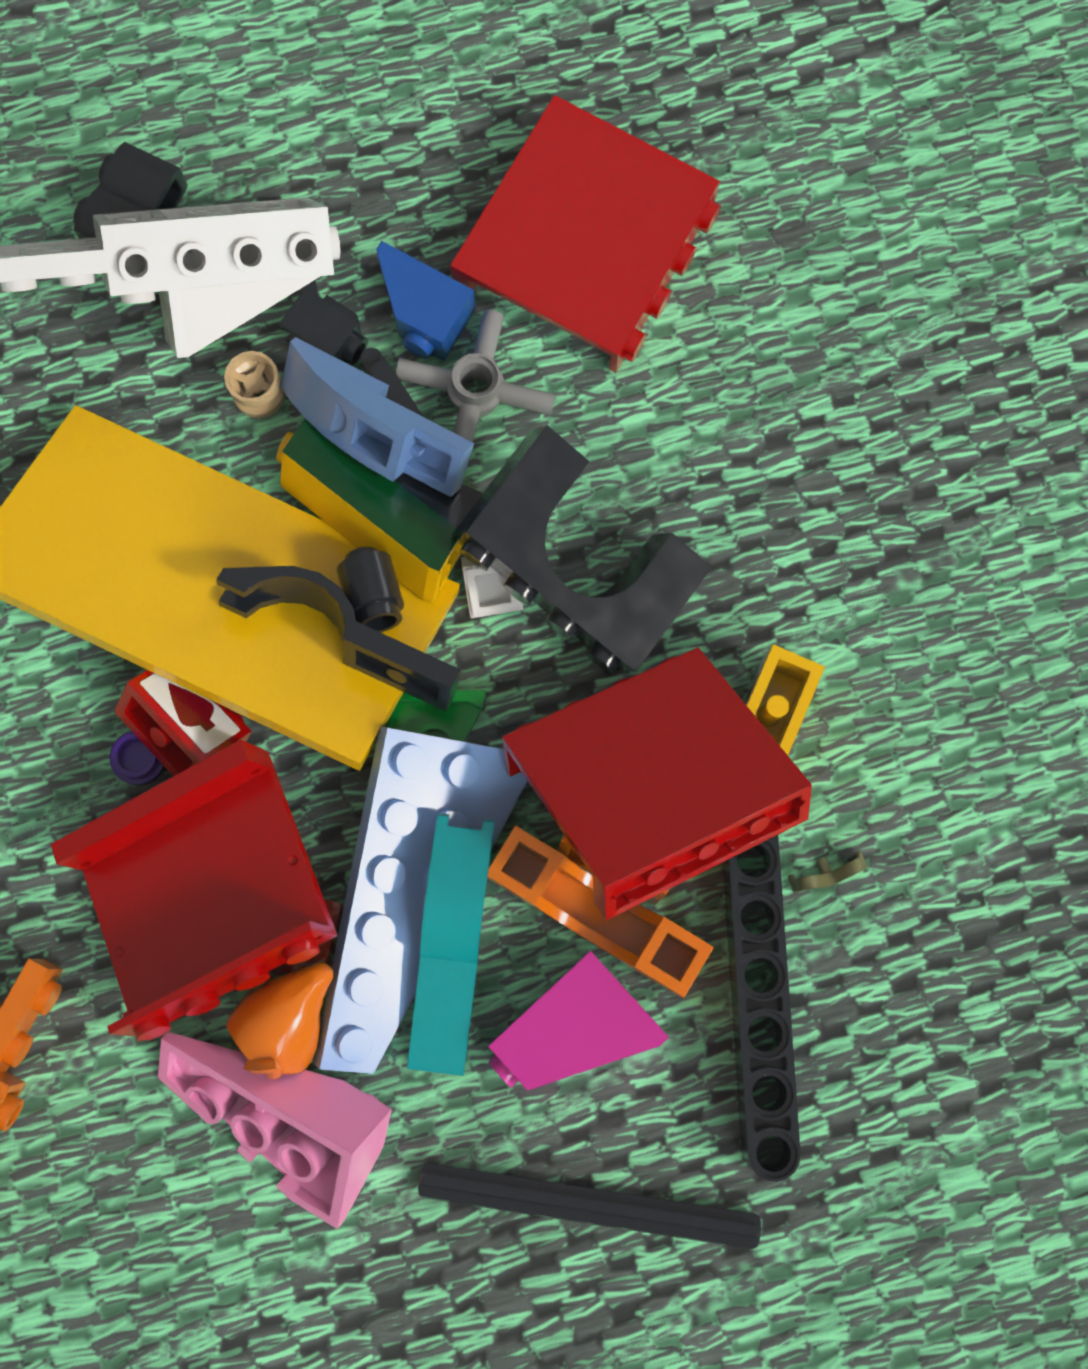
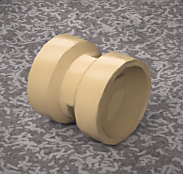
(249, 375)

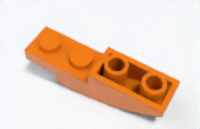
(31, 995)

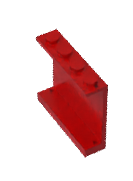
(589, 229)
(659, 779)
(199, 888)

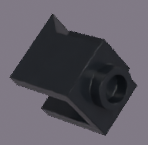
(325, 325)

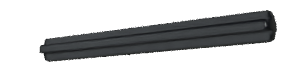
(590, 1205)

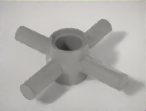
(476, 367)

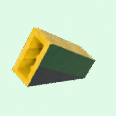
(372, 511)

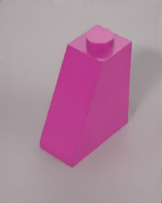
(574, 1028)

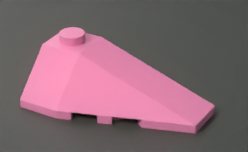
(303, 1123)

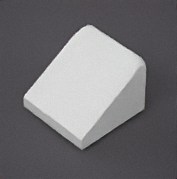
(486, 591)

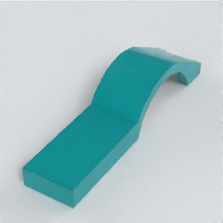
(449, 947)

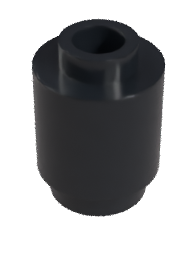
(371, 588)

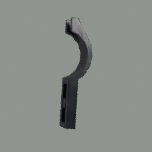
(362, 646)

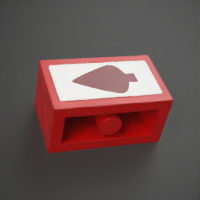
(177, 722)

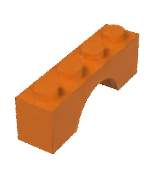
(566, 895)

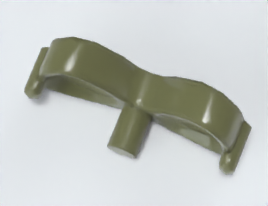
(828, 877)

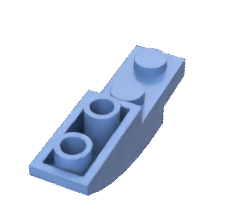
(369, 427)

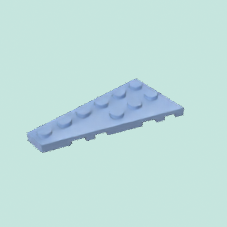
(386, 891)

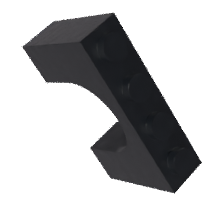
(509, 534)

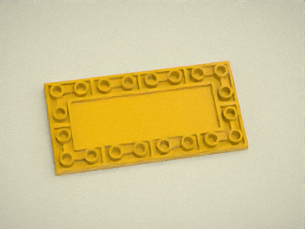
(128, 554)

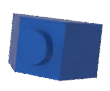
(424, 303)

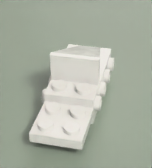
(234, 266)

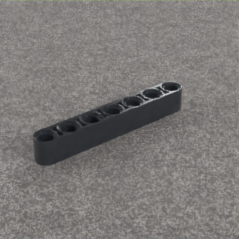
(772, 1002)

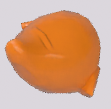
(281, 1022)

